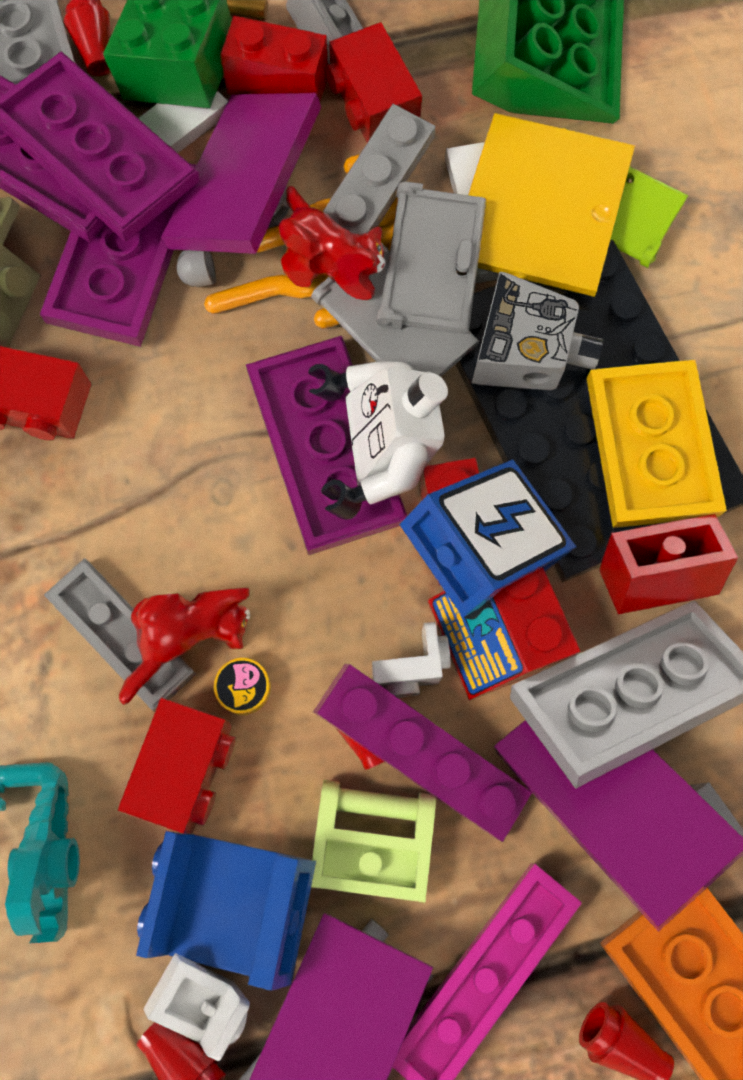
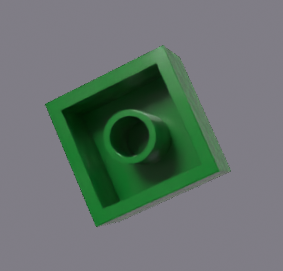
(169, 51)

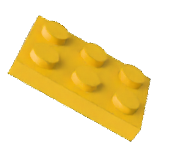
(655, 443)

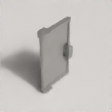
(429, 243)
(419, 347)

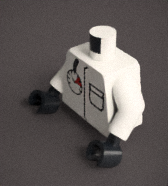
(391, 425)

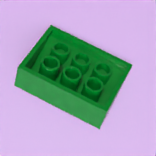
(550, 57)

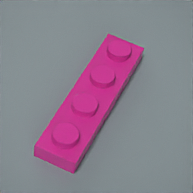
(486, 978)

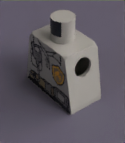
(531, 337)

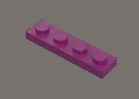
(422, 752)

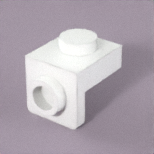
(405, 675)
(199, 1005)

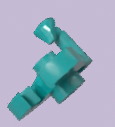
(45, 859)

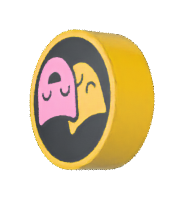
(242, 686)

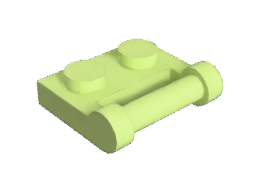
(372, 861)

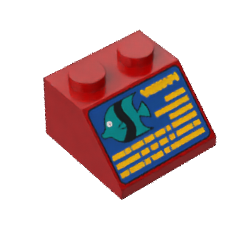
(507, 636)

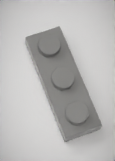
(381, 166)

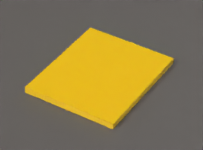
(548, 202)

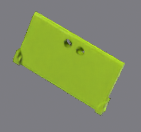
(645, 216)

